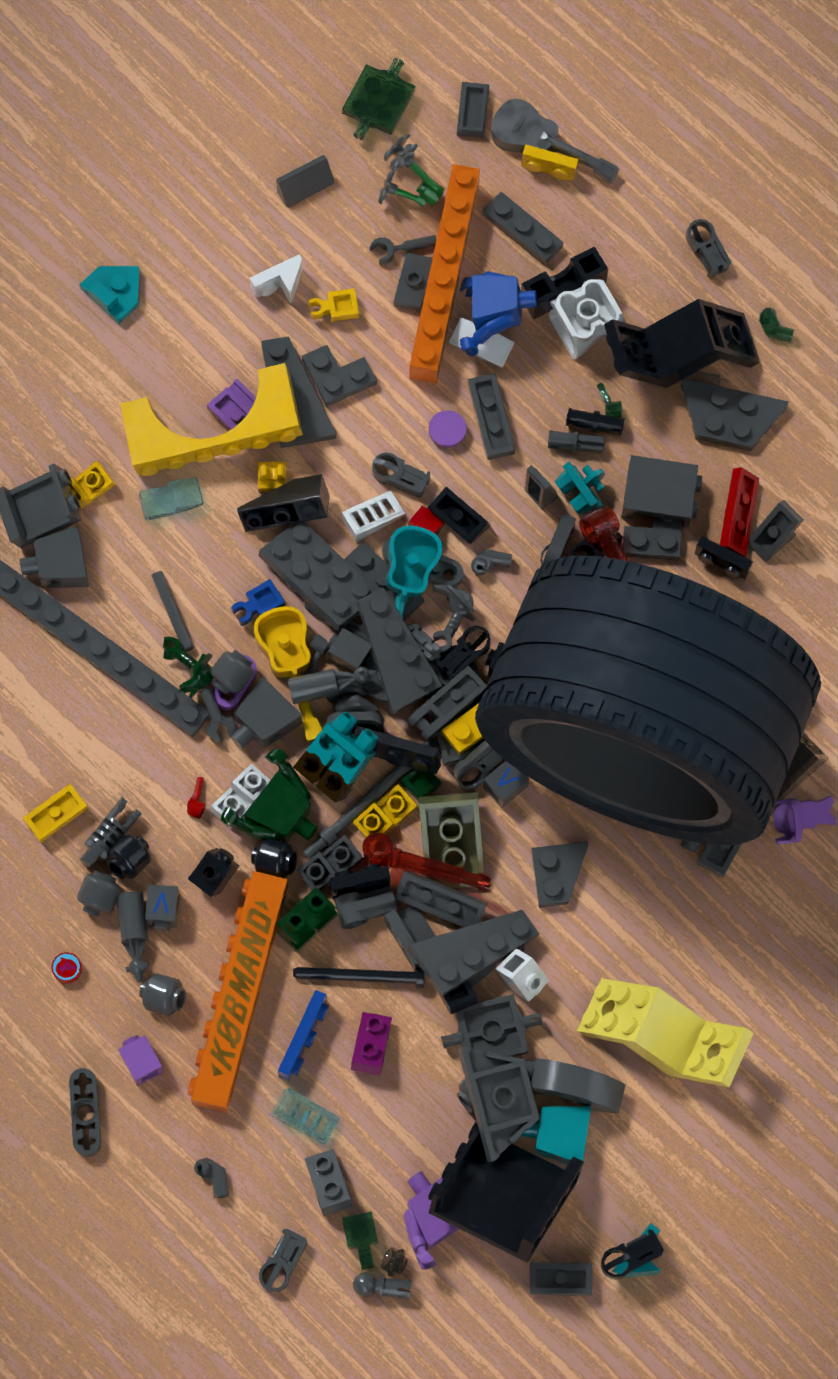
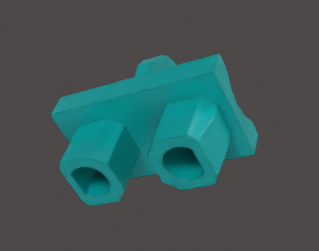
(572, 477)

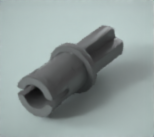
(575, 441)

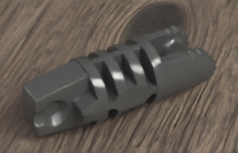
(108, 833)

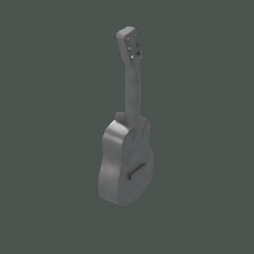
(521, 124)

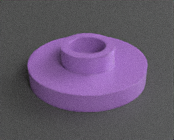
(447, 429)

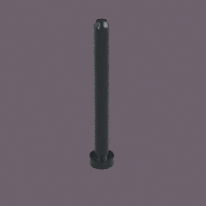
(361, 975)

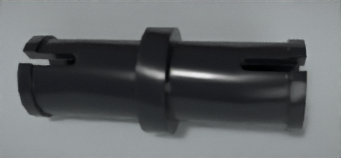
(595, 421)

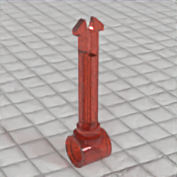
(600, 527)
(397, 858)

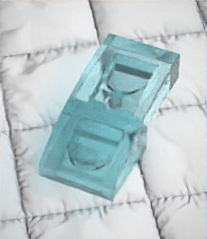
(171, 499)

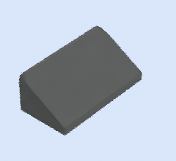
(305, 181)

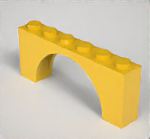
(270, 420)

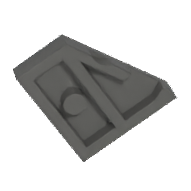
(557, 871)

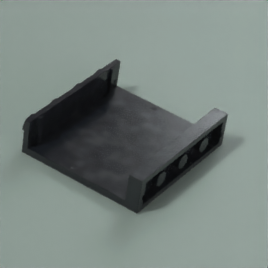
(504, 1199)

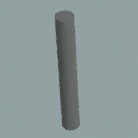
(172, 611)

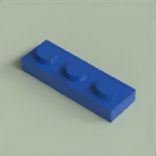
(303, 1036)

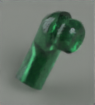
(772, 326)

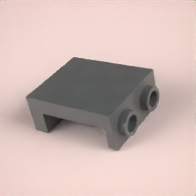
(661, 489)
(39, 507)

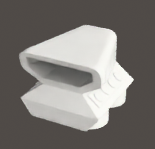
(582, 314)

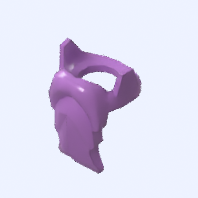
(794, 816)

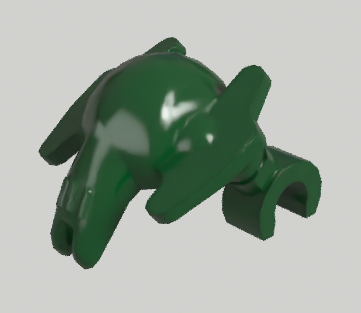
(199, 671)

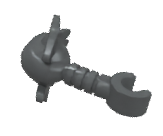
(461, 605)

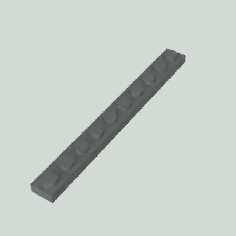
(101, 651)

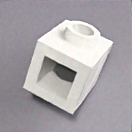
(522, 974)

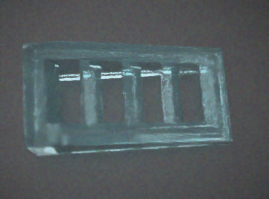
(288, 1119)

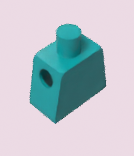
(560, 1132)

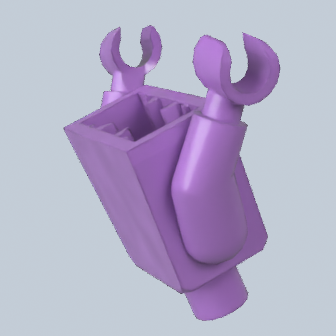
(423, 1228)

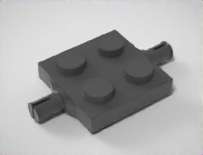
(493, 1027)

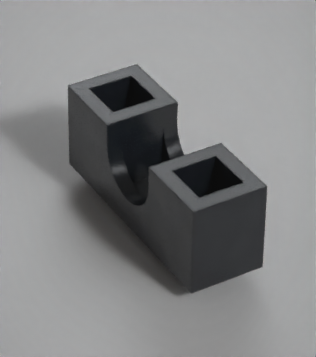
(580, 269)

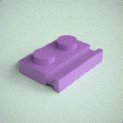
(232, 404)

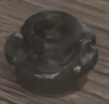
(394, 1261)

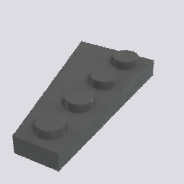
(311, 413)

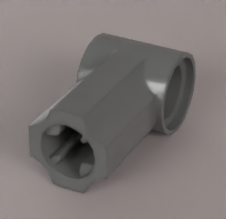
(357, 908)

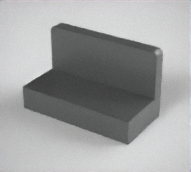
(408, 928)

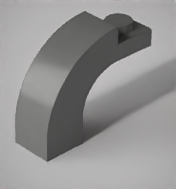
(575, 1084)

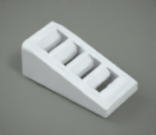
(369, 528)

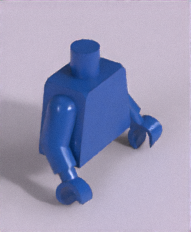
(495, 306)

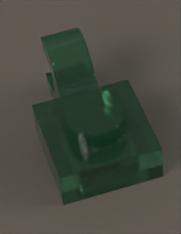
(361, 1234)

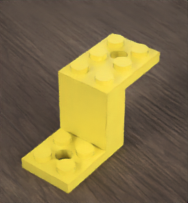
(665, 1032)

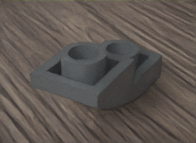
(323, 866)

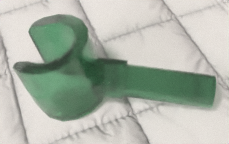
(611, 408)

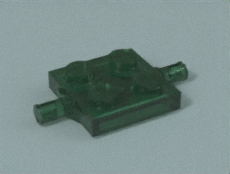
(378, 99)

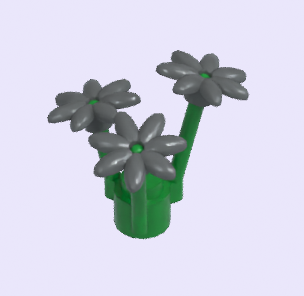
(428, 189)

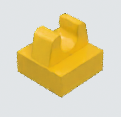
(271, 475)

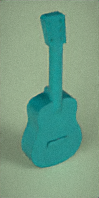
(411, 558)

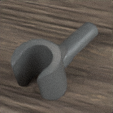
(319, 645)

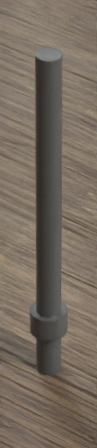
(329, 834)

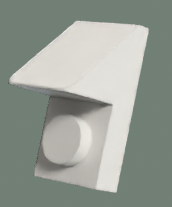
(282, 275)

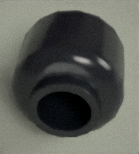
(128, 857)
(274, 858)

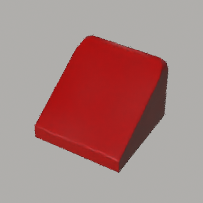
(426, 519)

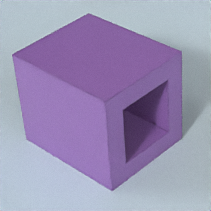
(140, 1059)

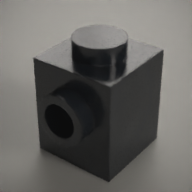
(214, 871)

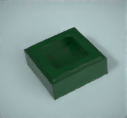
(420, 783)

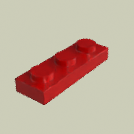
(739, 511)

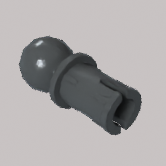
(366, 1284)

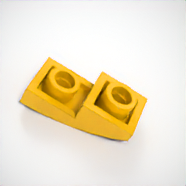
(91, 484)
(386, 813)

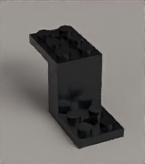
(681, 343)

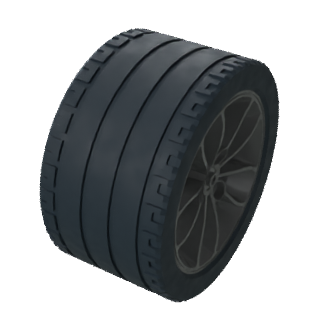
(649, 699)

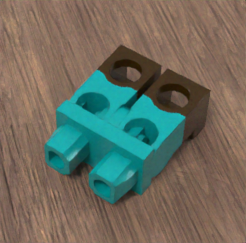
(337, 757)

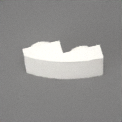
(494, 350)
(241, 793)

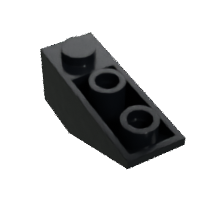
(291, 503)

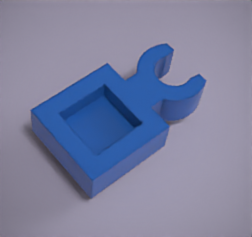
(260, 600)

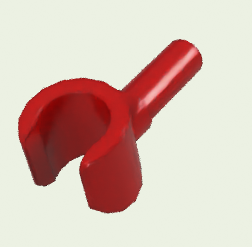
(195, 807)

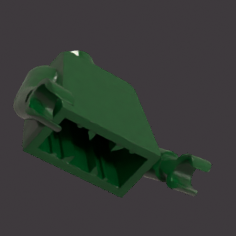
(279, 808)

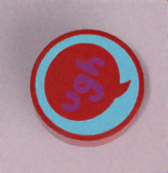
(66, 968)

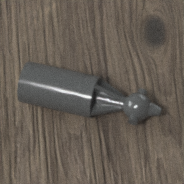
(326, 683)
(133, 930)

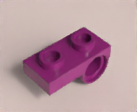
(371, 1043)

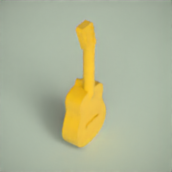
(283, 638)

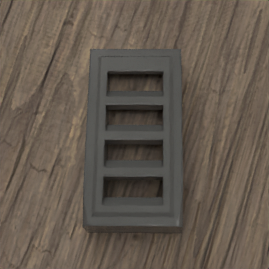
(539, 488)

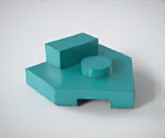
(114, 290)

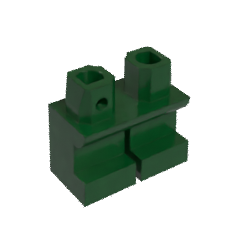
(310, 913)

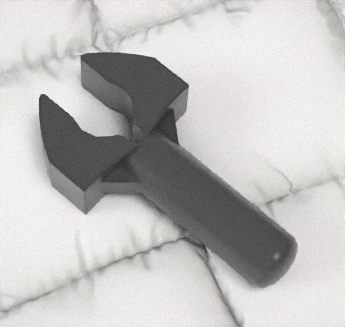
(216, 716)

